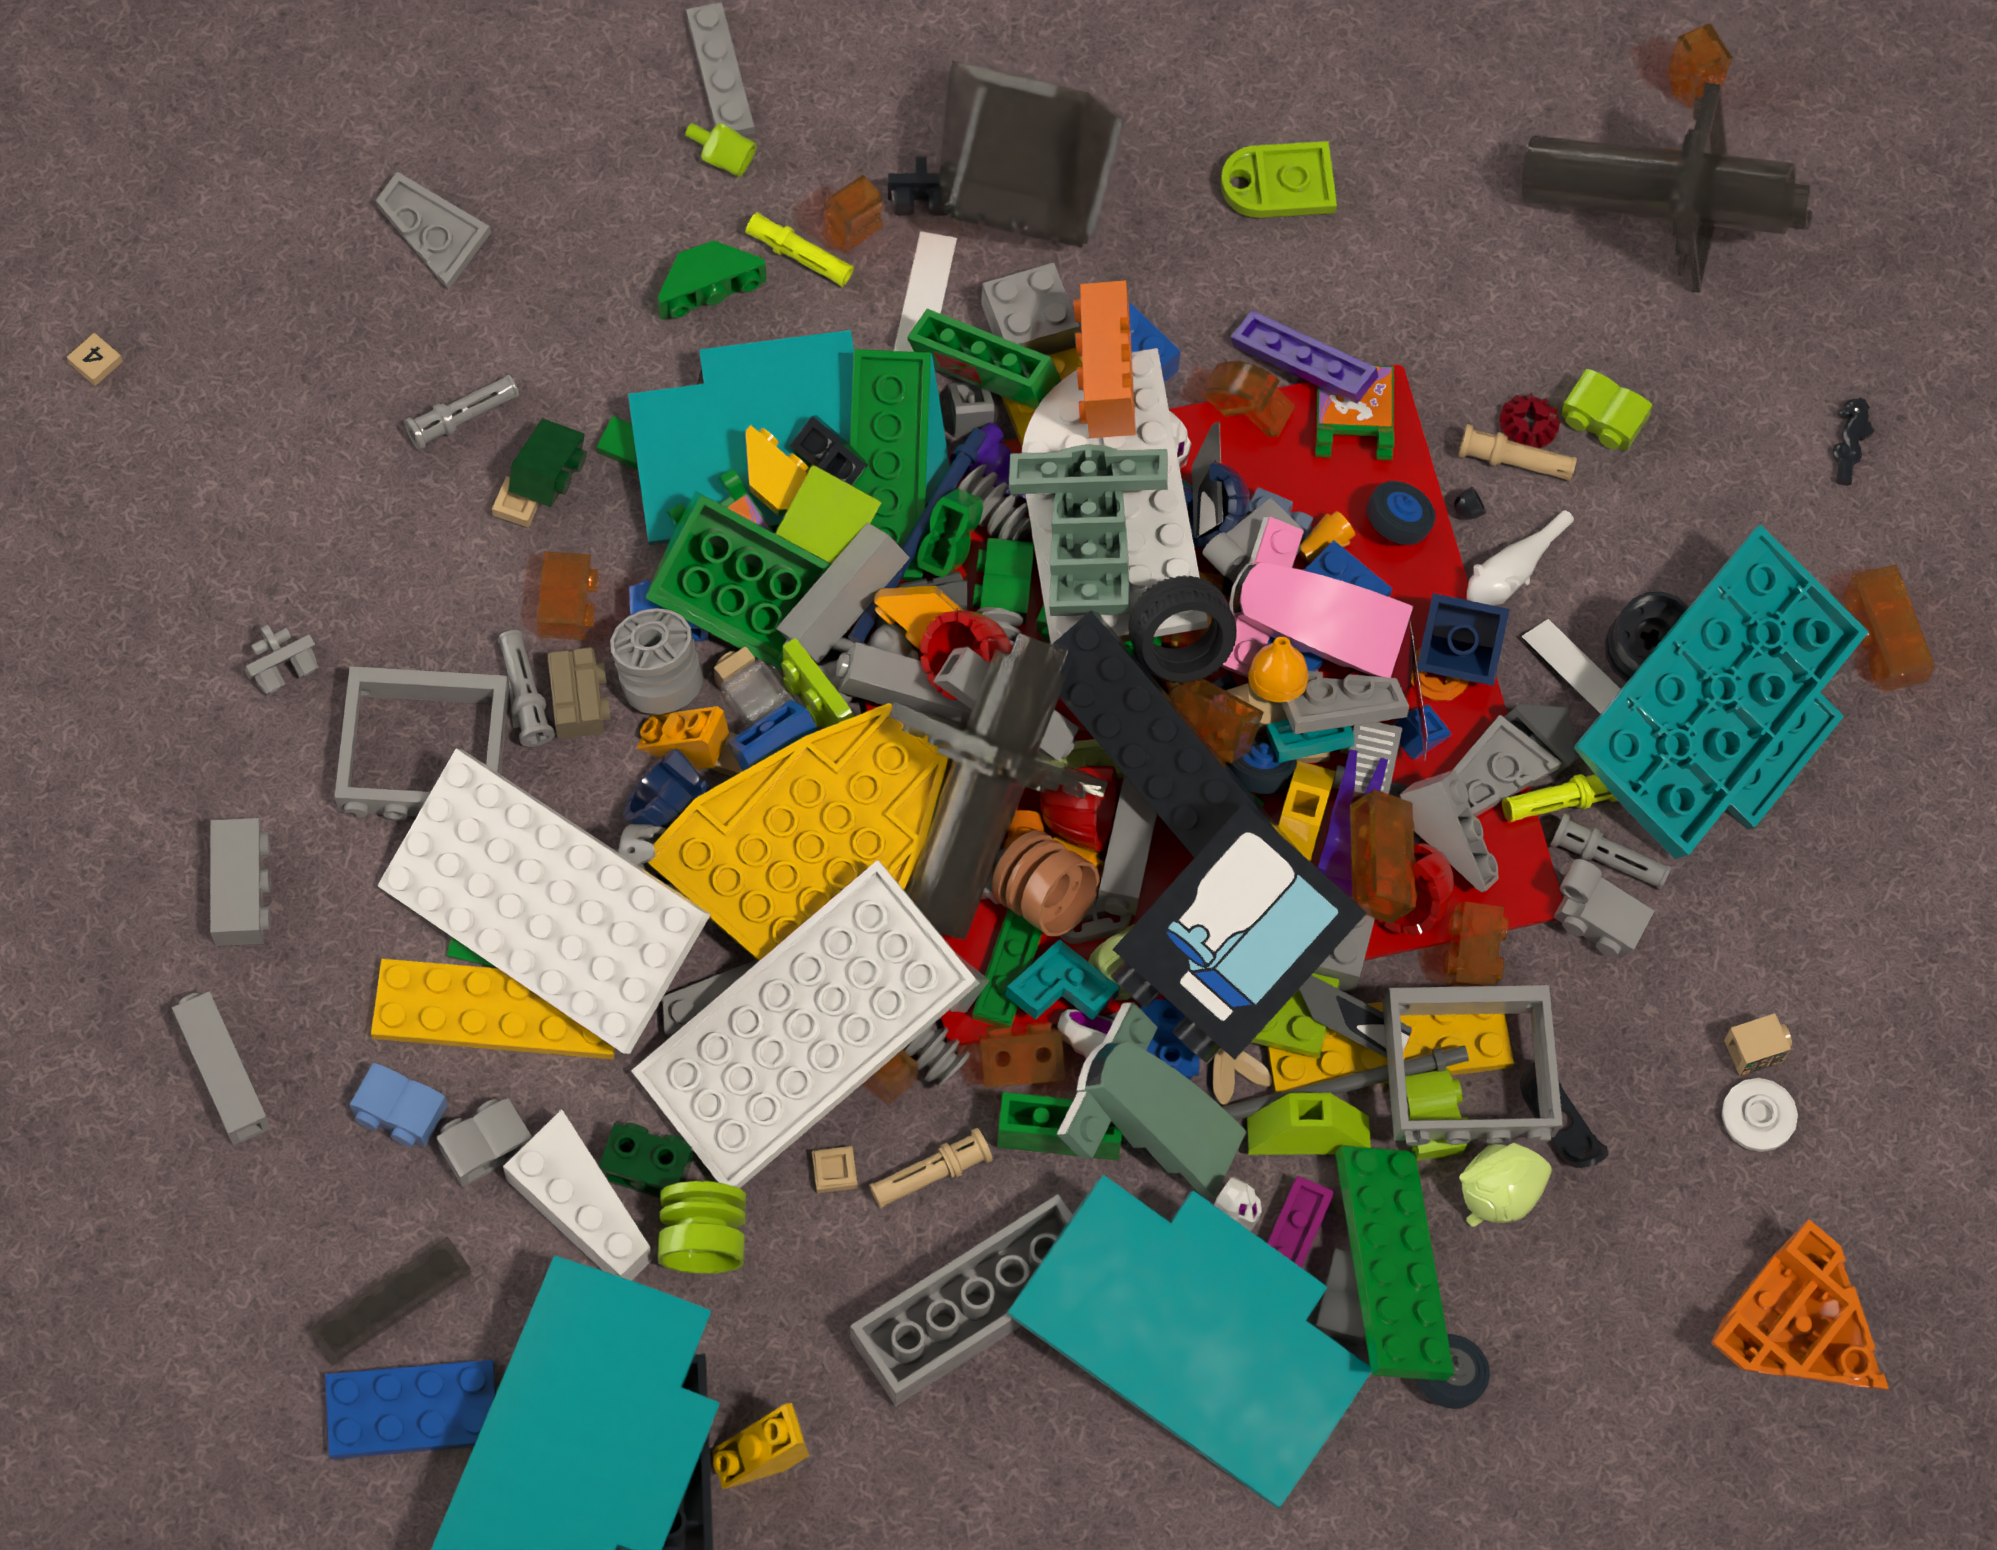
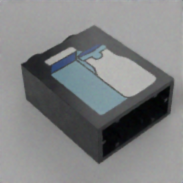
(1235, 936)

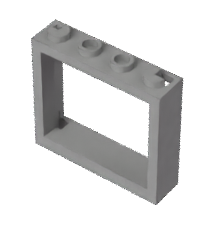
(414, 686)
(1474, 1000)

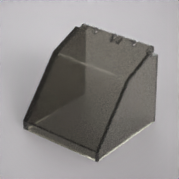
(1025, 154)

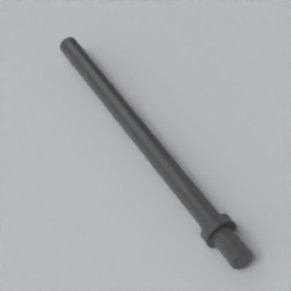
(1437, 1060)

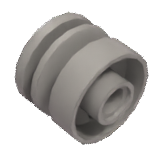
(656, 661)

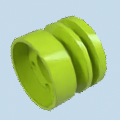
(702, 1227)

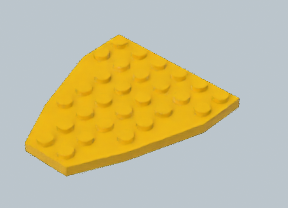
(804, 827)

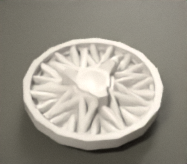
(1762, 1124)

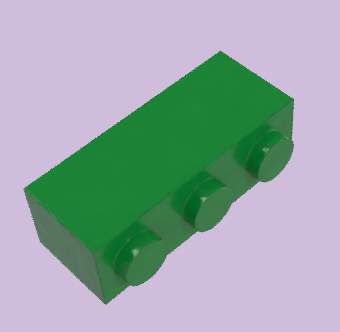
(1033, 1125)

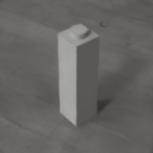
(843, 592)
(893, 678)
(963, 678)
(1127, 852)
(220, 1067)

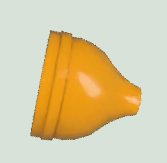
(1278, 672)

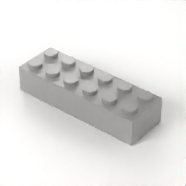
(956, 1307)

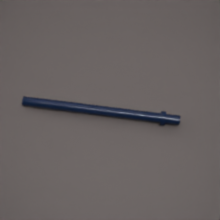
(965, 455)

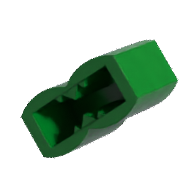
(950, 528)
(1006, 576)

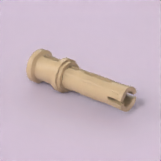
(1500, 450)
(948, 1161)

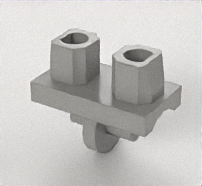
(265, 669)

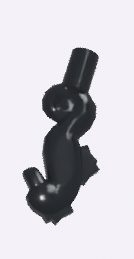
(1856, 428)

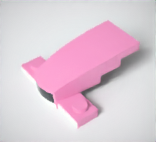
(1311, 610)

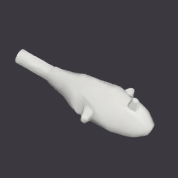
(1513, 566)

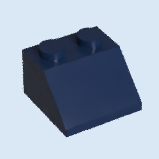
(1463, 639)

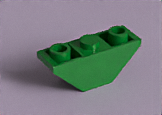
(707, 277)

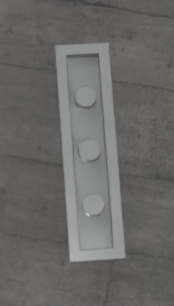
(719, 68)

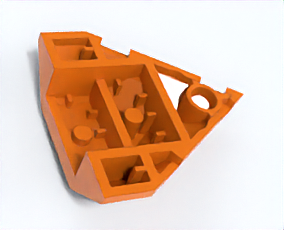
(1802, 1318)

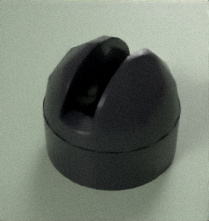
(1469, 504)

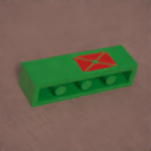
(984, 359)

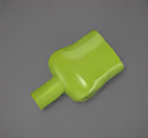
(724, 147)

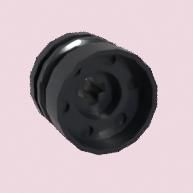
(1644, 617)

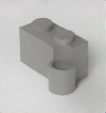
(1233, 549)
(1601, 911)

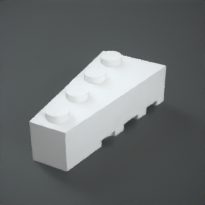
(575, 1196)

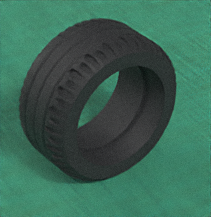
(1196, 659)

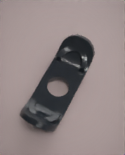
(1578, 1144)

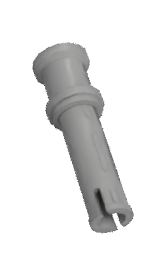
(441, 415)
(528, 704)
(1655, 872)

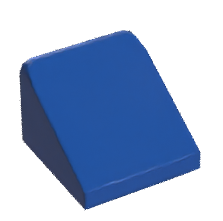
(1411, 734)

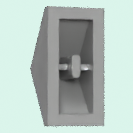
(970, 408)

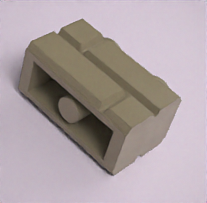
(576, 693)

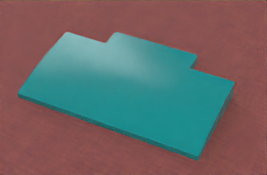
(699, 431)
(1726, 699)
(1196, 1332)
(587, 1423)

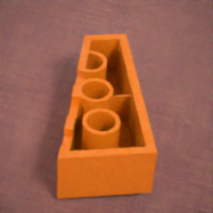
(1106, 359)

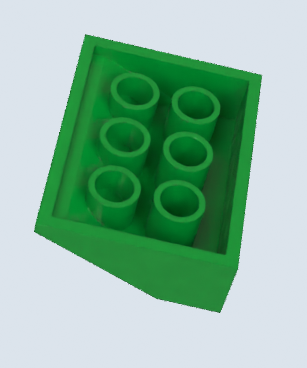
(733, 577)

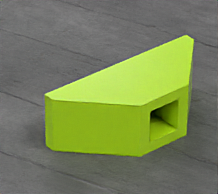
(1306, 1126)

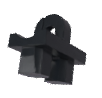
(907, 187)

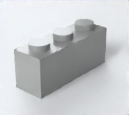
(238, 882)

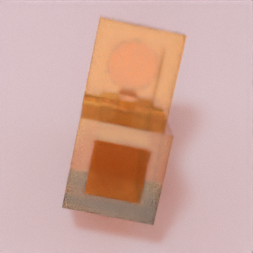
(1251, 391)

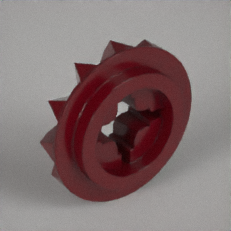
(1516, 428)

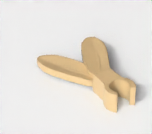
(1224, 1074)

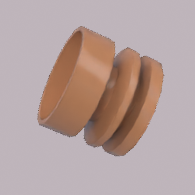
(1045, 883)

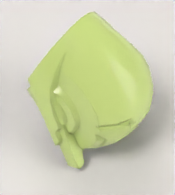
(1503, 1183)

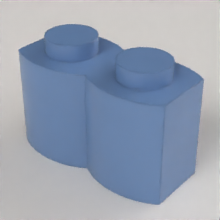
(398, 1105)

